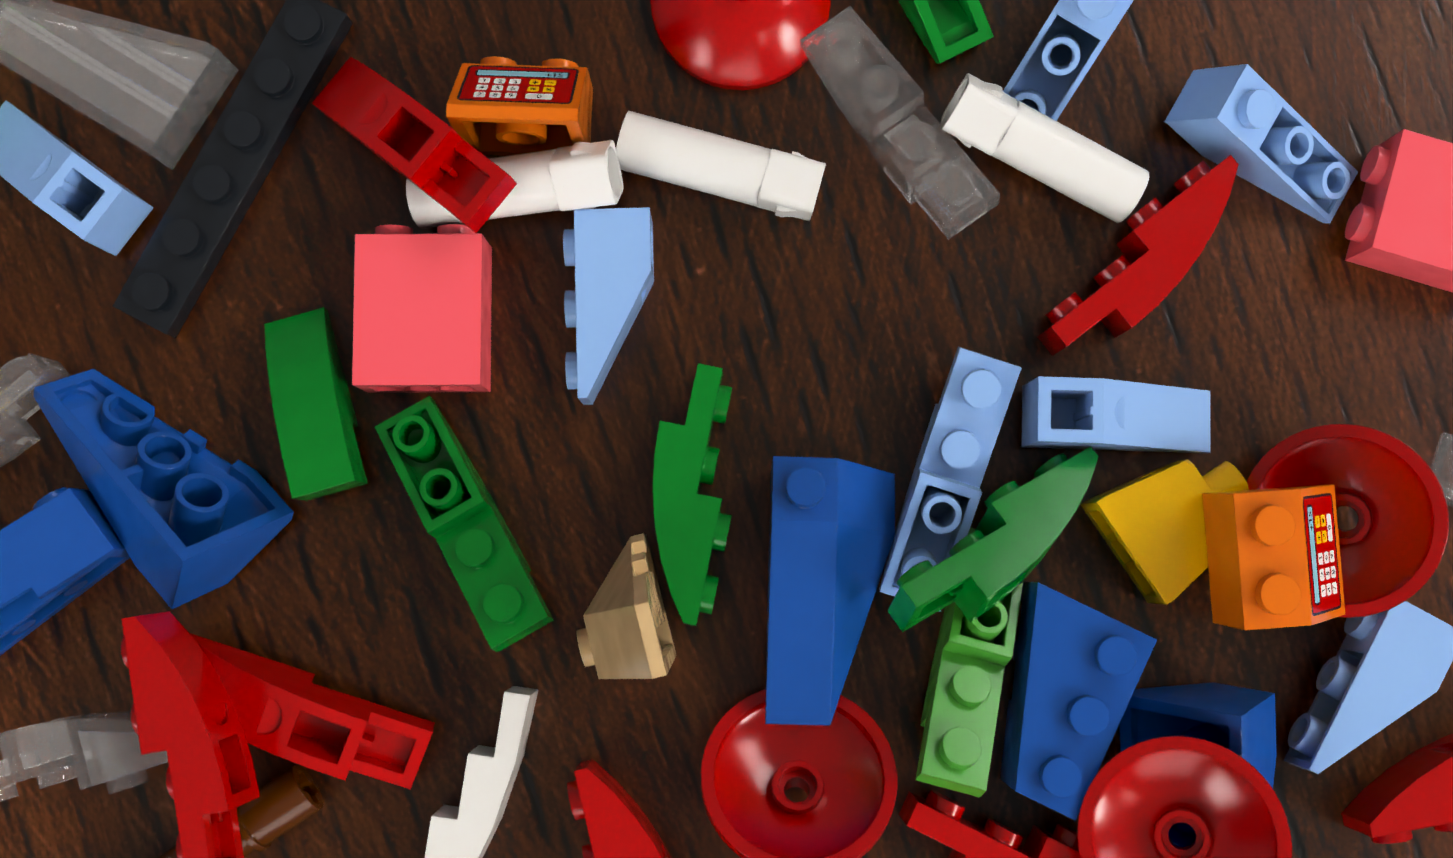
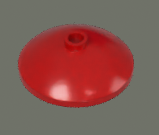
(737, 40)
(1397, 504)
(840, 767)
(1187, 782)

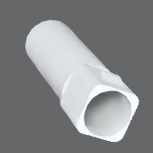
(1044, 149)
(720, 165)
(546, 181)

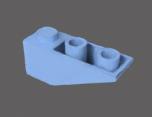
(1064, 53)
(1276, 148)
(67, 183)
(611, 283)
(1114, 416)
(1375, 678)

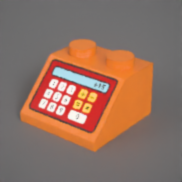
(521, 107)
(1273, 557)

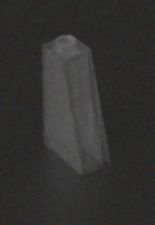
(117, 73)

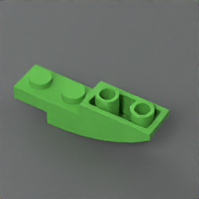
(966, 695)

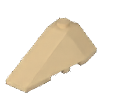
(627, 620)

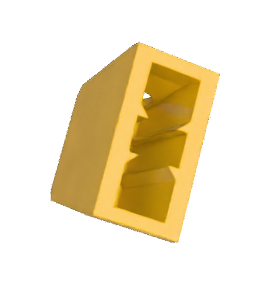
(1160, 526)

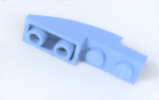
(951, 463)

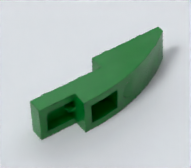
(684, 520)
(464, 523)
(1004, 547)

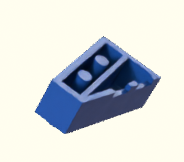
(52, 560)
(1066, 696)

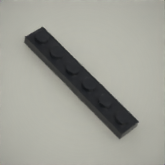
(233, 164)

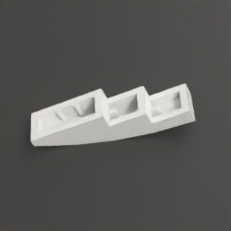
(486, 784)

